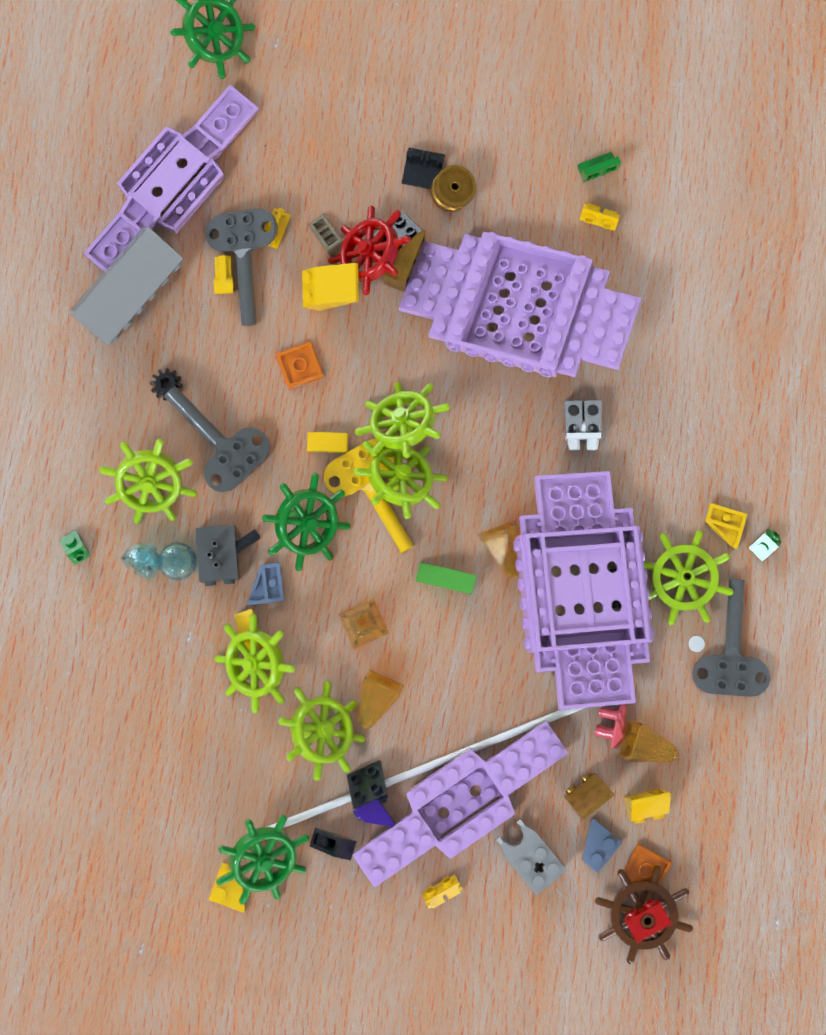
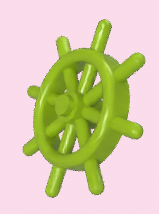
(402, 419)
(400, 477)
(148, 481)
(686, 577)
(254, 663)
(305, 734)

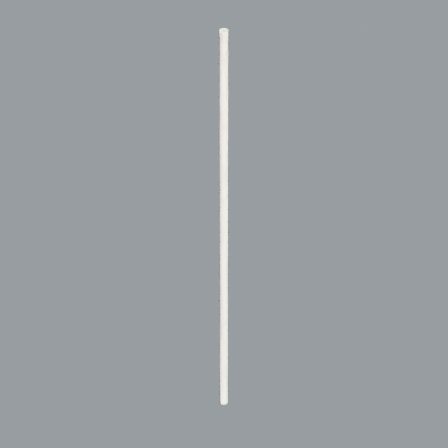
(433, 764)

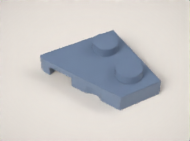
(267, 586)
(599, 846)

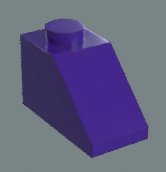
(374, 813)

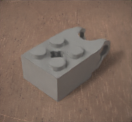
(527, 853)

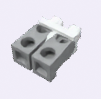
(586, 429)

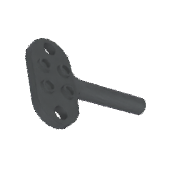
(241, 234)
(233, 456)
(731, 671)

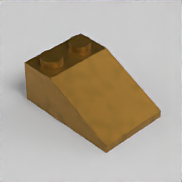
(405, 262)
(588, 795)

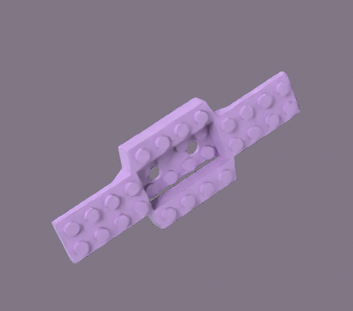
(159, 169)
(423, 826)

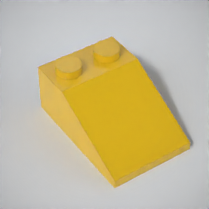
(330, 286)
(647, 805)

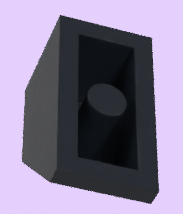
(333, 844)

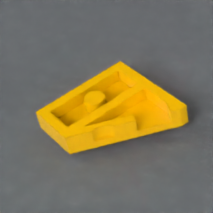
(726, 523)
(228, 893)

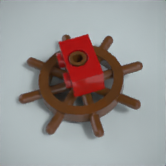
(646, 918)

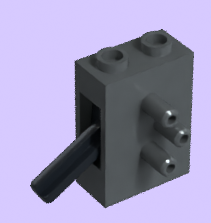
(219, 553)

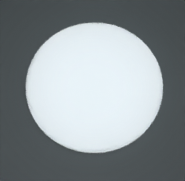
(696, 643)

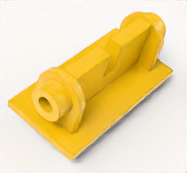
(607, 219)
(282, 221)
(434, 894)

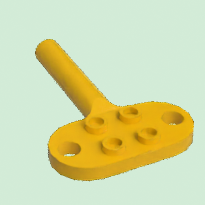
(344, 467)

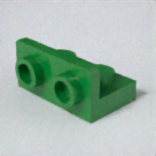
(598, 166)

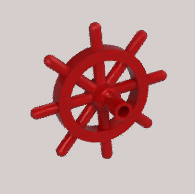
(371, 249)

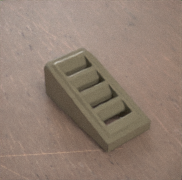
(334, 244)

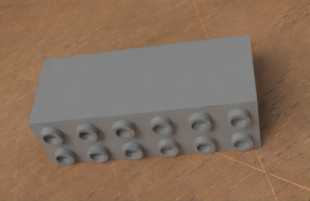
(126, 286)

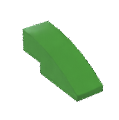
(446, 578)

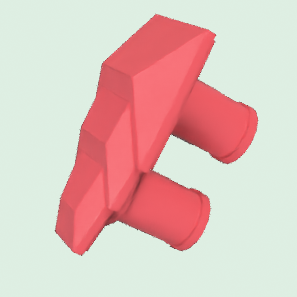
(617, 733)

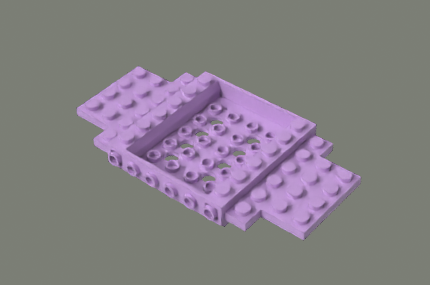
(576, 323)
(593, 649)

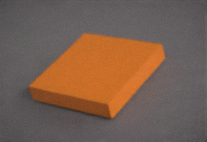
(299, 365)
(641, 865)

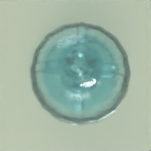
(143, 559)
(184, 567)

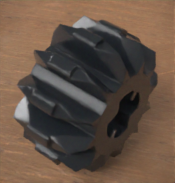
(167, 376)

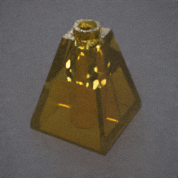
(500, 545)
(374, 628)
(376, 698)
(646, 745)

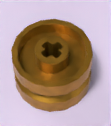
(453, 188)

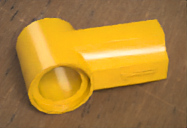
(223, 277)

